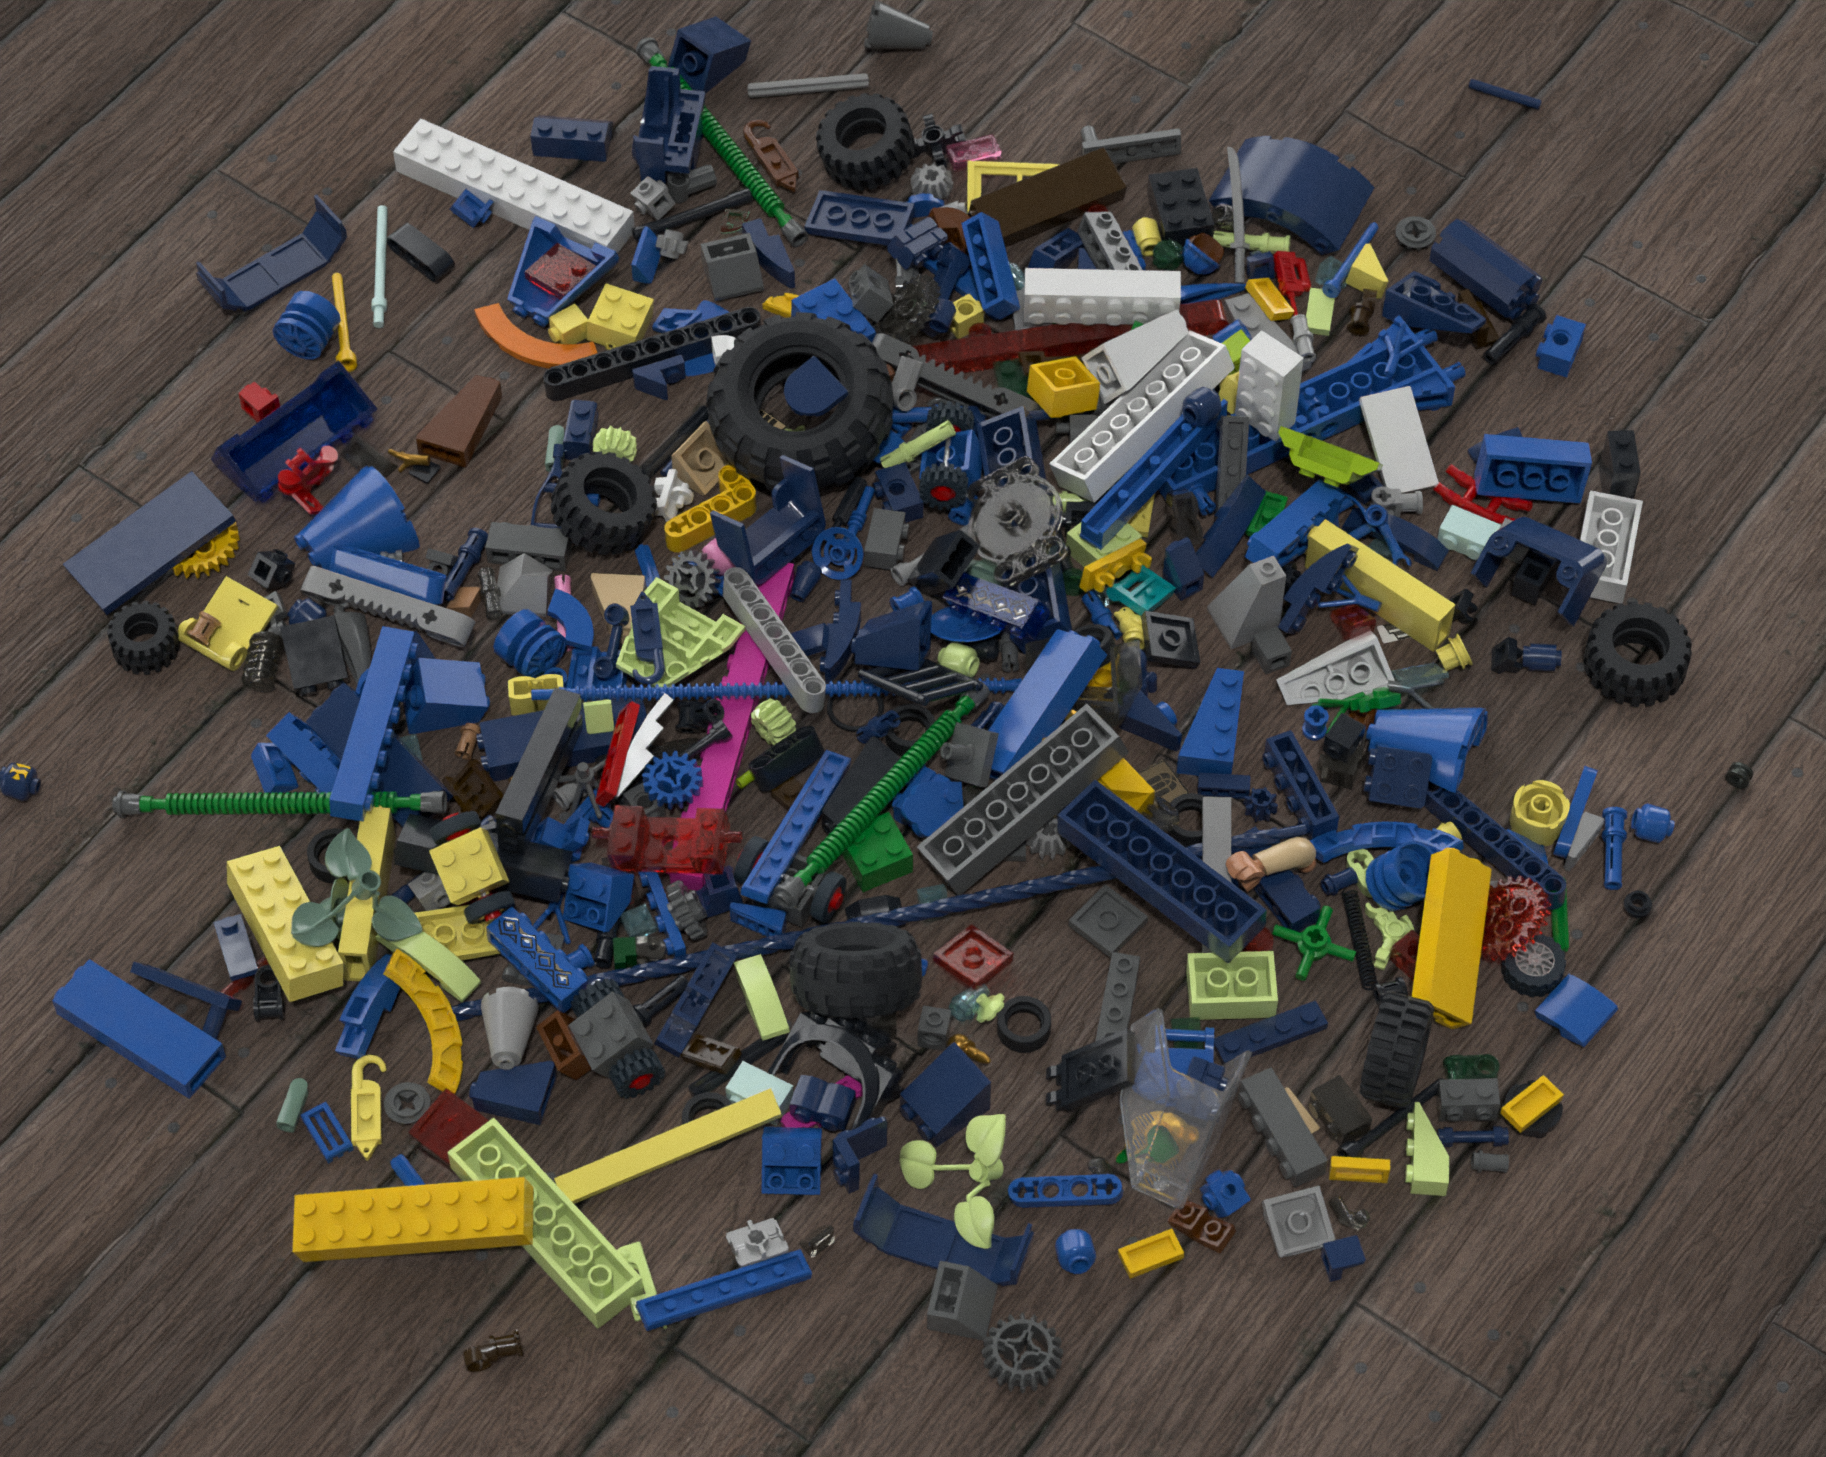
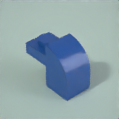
(564, 837)

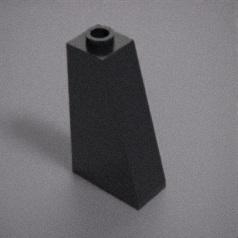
(863, 775)

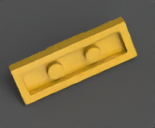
(1114, 566)

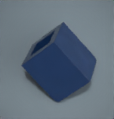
(1341, 1255)

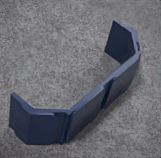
(281, 266)
(932, 1239)

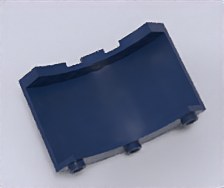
(1298, 189)

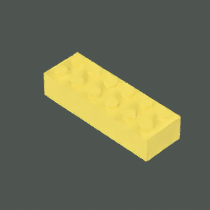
(268, 897)

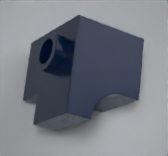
(719, 892)

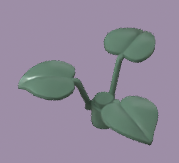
(350, 858)

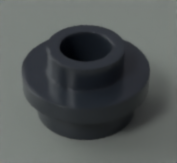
(1637, 897)

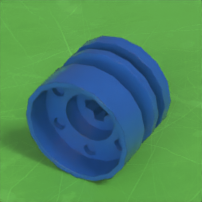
(306, 325)
(529, 644)
(1399, 876)

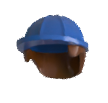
(1202, 254)

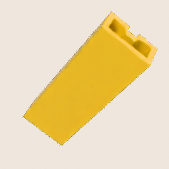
(1452, 936)

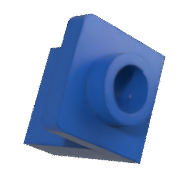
(471, 208)

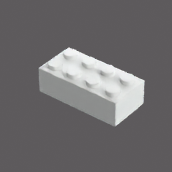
(1268, 385)
(1612, 527)

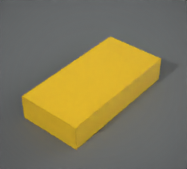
(1269, 299)
(1532, 1103)
(1359, 1169)
(1151, 1253)

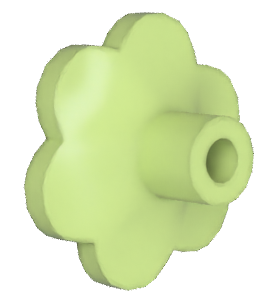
(989, 1006)

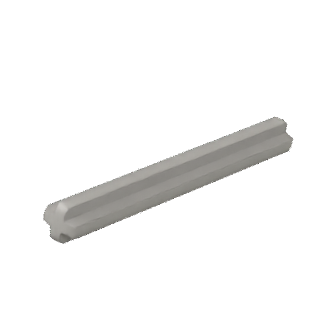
(808, 85)

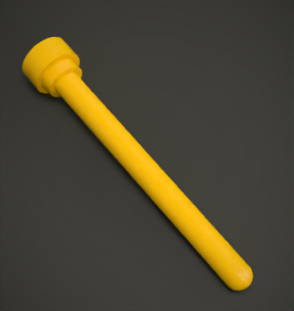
(345, 355)

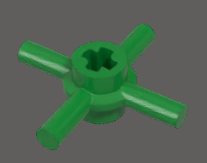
(1314, 943)

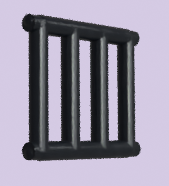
(911, 691)

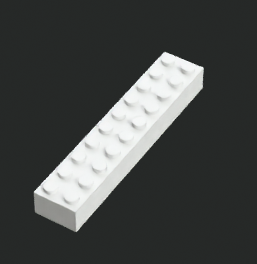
(518, 190)

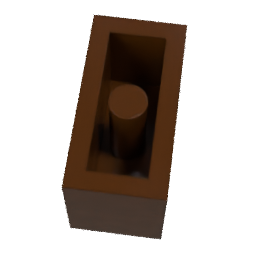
(563, 1045)

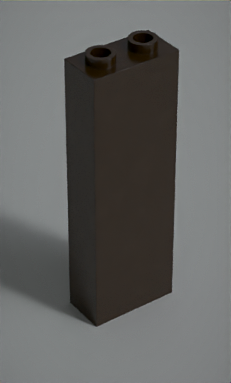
(1052, 196)

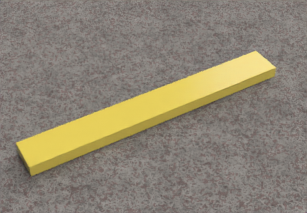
(669, 1146)

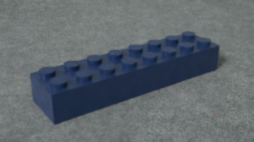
(1162, 871)

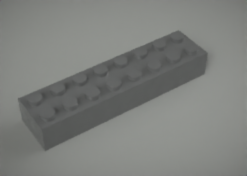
(1023, 799)

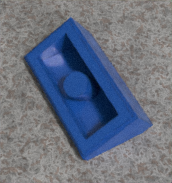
(646, 257)
(273, 769)

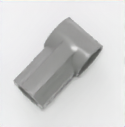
(905, 382)

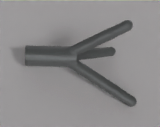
(1396, 686)

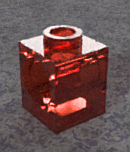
(1401, 953)

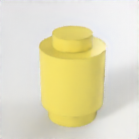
(1146, 235)

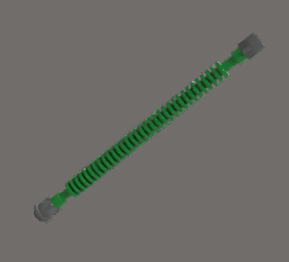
(733, 156)
(877, 799)
(265, 803)

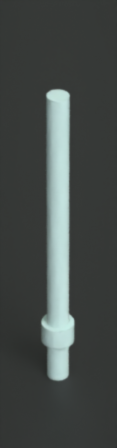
(379, 302)

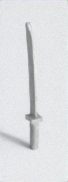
(1239, 235)

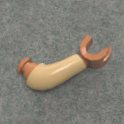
(1286, 855)

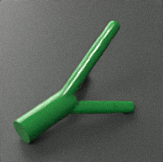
(1344, 704)

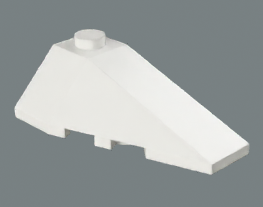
(1338, 673)

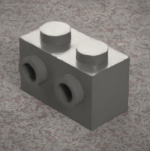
(886, 538)
(1467, 1100)

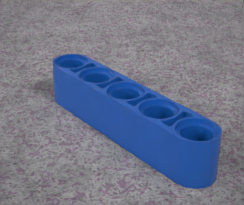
(388, 573)

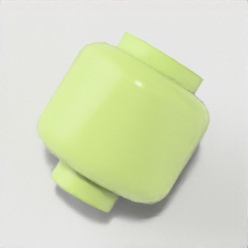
(959, 658)

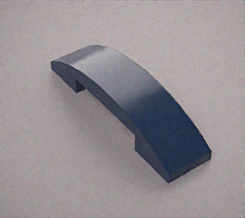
(1411, 538)

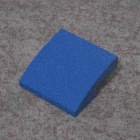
(582, 672)
(1576, 1010)

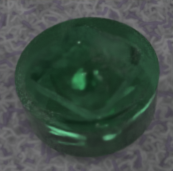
(1072, 580)

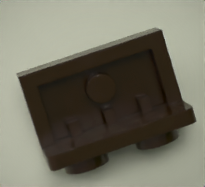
(1485, 334)
(474, 790)

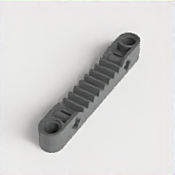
(951, 386)

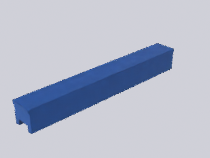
(1144, 479)

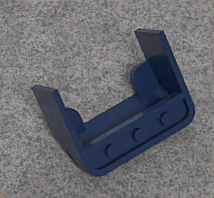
(781, 531)
(1579, 566)

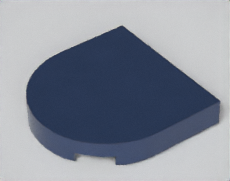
(813, 389)

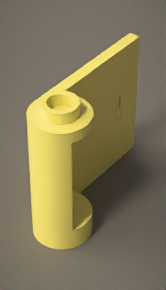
(239, 622)

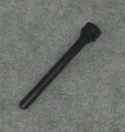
(717, 733)
(1357, 1148)

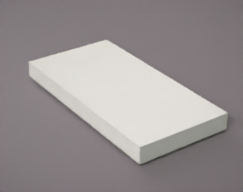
(1399, 440)

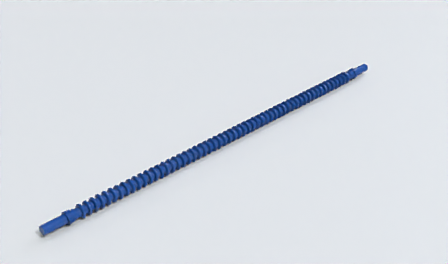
(736, 690)

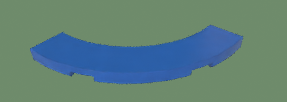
(1380, 835)

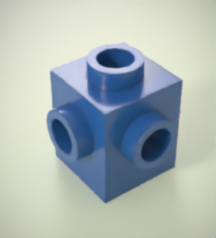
(1224, 1192)

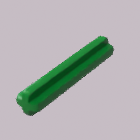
(1560, 924)

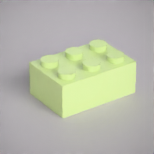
(1234, 989)

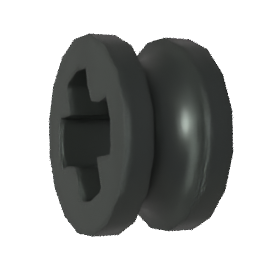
(1739, 775)

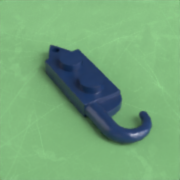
(647, 637)

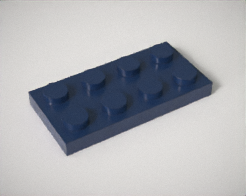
(858, 217)

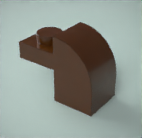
(950, 222)

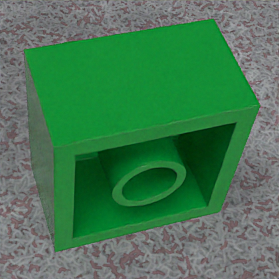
(878, 854)

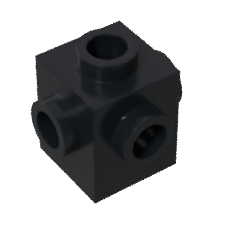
(272, 569)

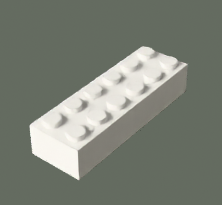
(1099, 295)

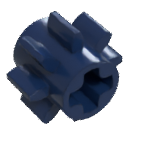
(1260, 804)

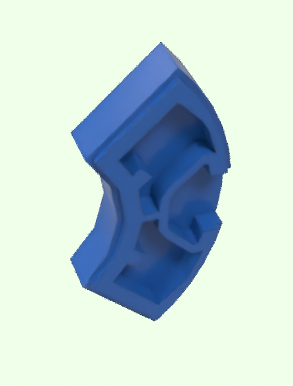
(573, 618)

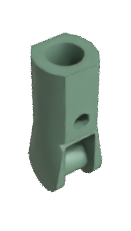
(556, 436)
(293, 1105)

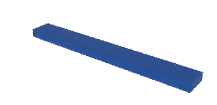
(795, 827)

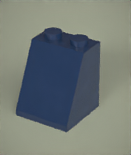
(708, 53)
(896, 638)
(946, 1096)

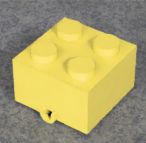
(619, 317)

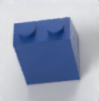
(444, 695)

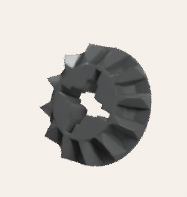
(1422, 227)
(406, 1092)

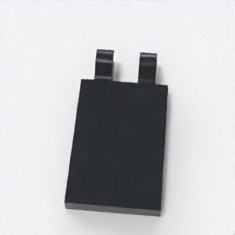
(1093, 1071)

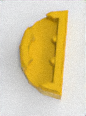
(780, 305)

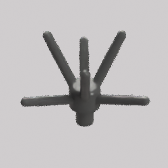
(585, 780)

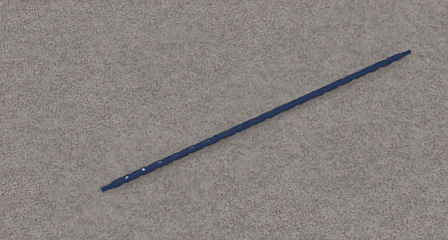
(895, 917)

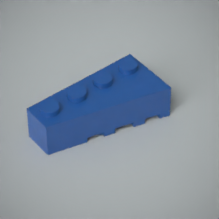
(1287, 533)
(1214, 730)
(306, 752)

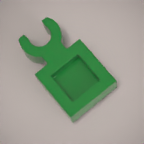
(1379, 699)

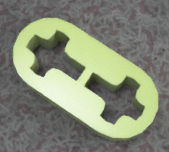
(1360, 855)

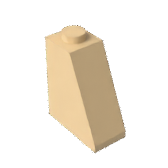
(619, 590)

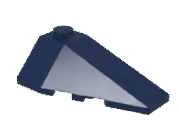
(1426, 306)

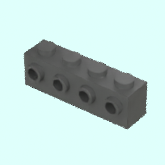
(1106, 242)
(1282, 1127)

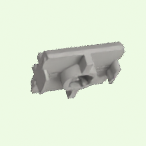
(757, 1242)

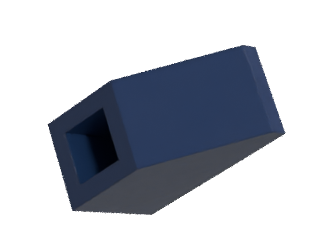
(1183, 569)

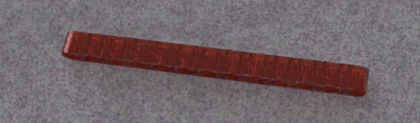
(1054, 340)

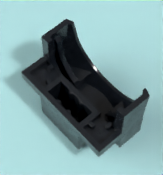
(853, 1049)

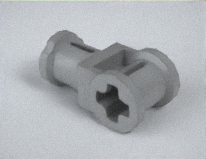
(1396, 502)

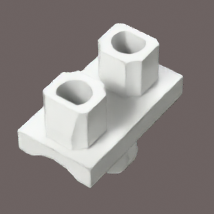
(673, 495)

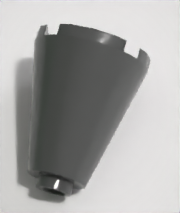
(895, 29)

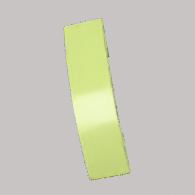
(437, 961)

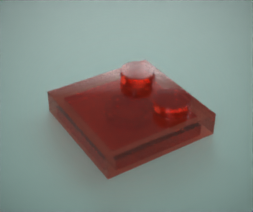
(558, 271)
(973, 957)
(446, 1124)

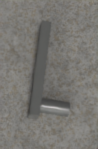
(1133, 146)
(1232, 455)

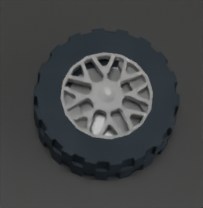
(1536, 969)

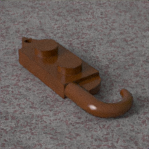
(771, 156)

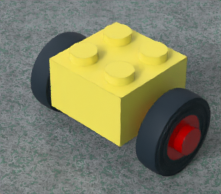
(470, 867)

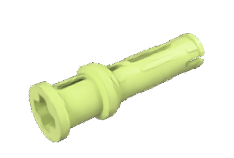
(1263, 243)

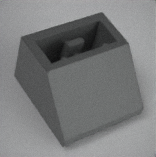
(731, 267)
(961, 1301)

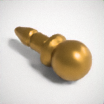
(969, 1048)

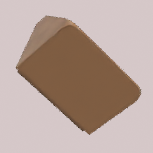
(465, 601)

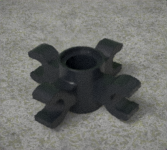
(935, 140)

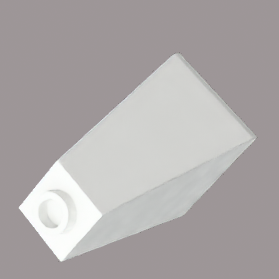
(1130, 356)

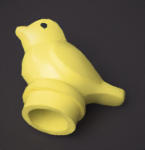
(1130, 625)

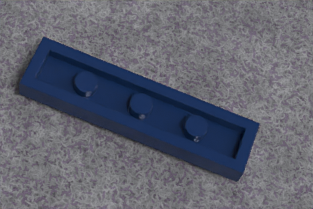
(1271, 1032)

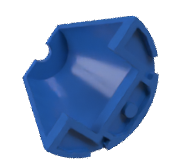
(534, 301)
(360, 516)
(1437, 731)

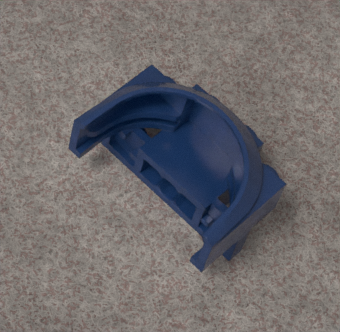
(669, 126)

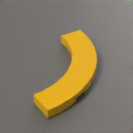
(438, 1016)

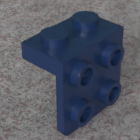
(1398, 776)
(855, 1145)

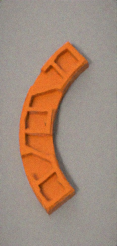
(524, 346)

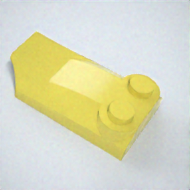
(455, 933)

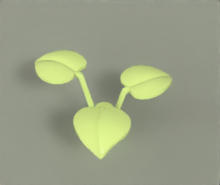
(985, 1138)

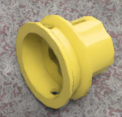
(1454, 654)

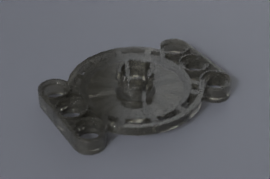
(1032, 511)

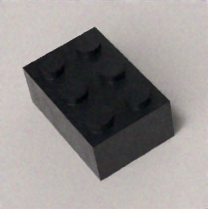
(1179, 205)

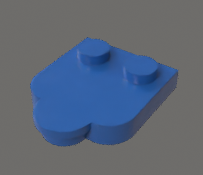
(932, 805)

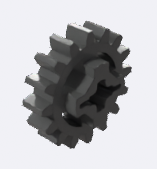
(693, 579)
(687, 910)

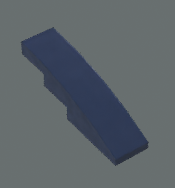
(1230, 525)
(695, 1000)

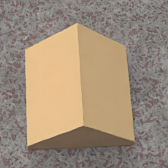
(699, 460)

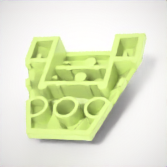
(686, 636)

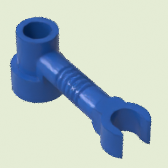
(1382, 525)

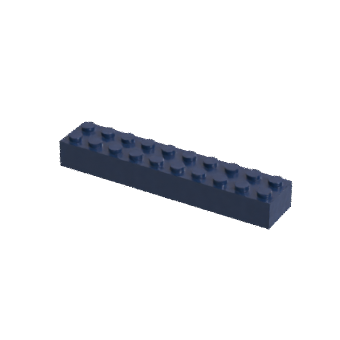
(1002, 442)

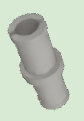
(1303, 338)

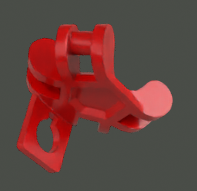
(300, 483)

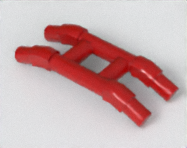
(1466, 501)

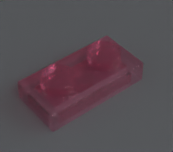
(976, 149)

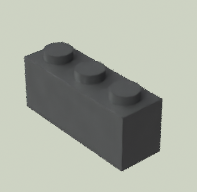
(543, 544)

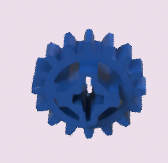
(684, 773)

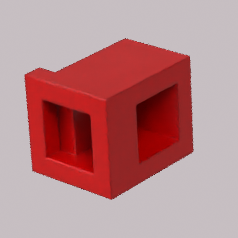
(258, 401)

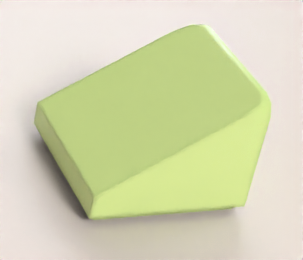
(598, 716)

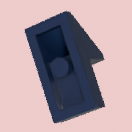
(655, 377)

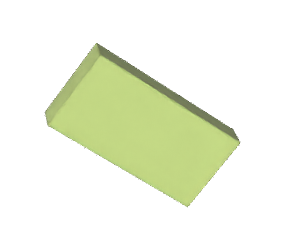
(1319, 312)

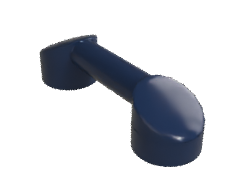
(618, 617)

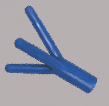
(1394, 353)
(1355, 598)
(555, 908)

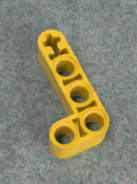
(735, 501)

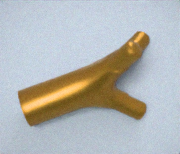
(410, 459)

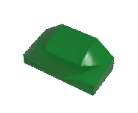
(1269, 508)

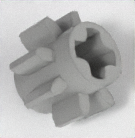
(671, 244)

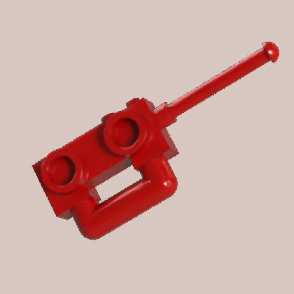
(1288, 283)

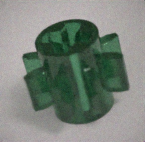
(1167, 254)

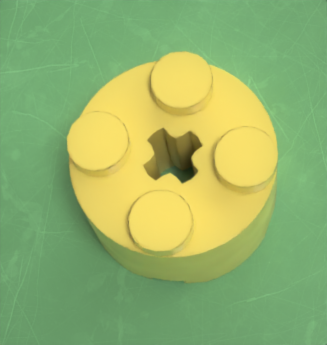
(1539, 812)

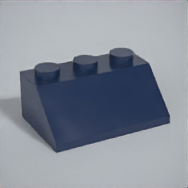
(571, 138)

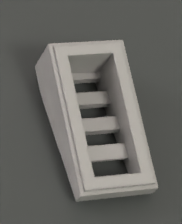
(1586, 833)

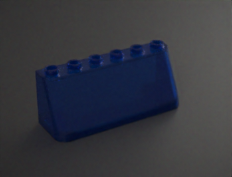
(312, 419)

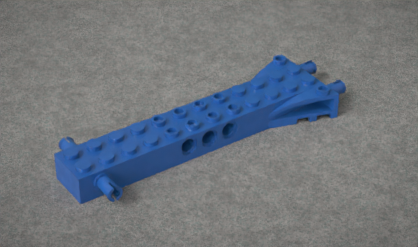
(1330, 406)

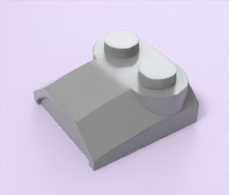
(1298, 1221)

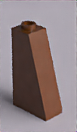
(461, 423)

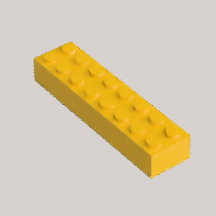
(413, 1219)

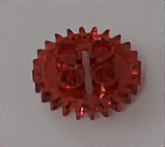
(1513, 916)

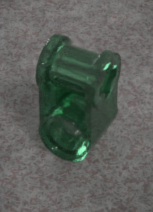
(1470, 1066)

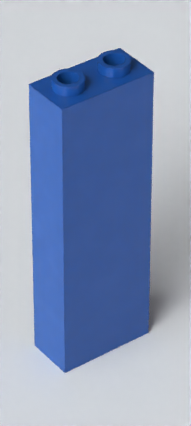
(1044, 696)
(139, 1028)

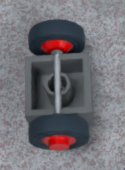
(822, 894)

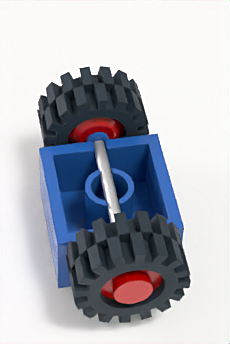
(953, 463)

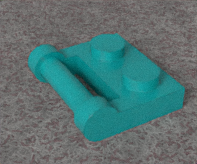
(1146, 596)

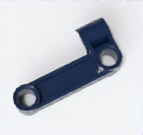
(952, 264)

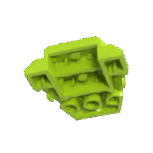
(1326, 459)

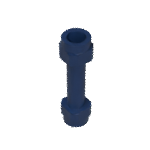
(1498, 1136)

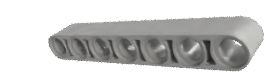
(774, 640)

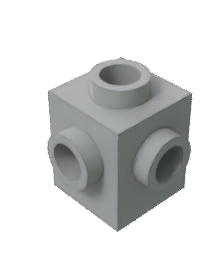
(652, 198)
(430, 891)

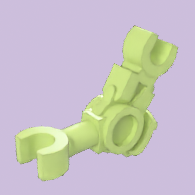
(1391, 929)

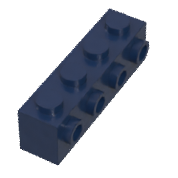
(1300, 784)

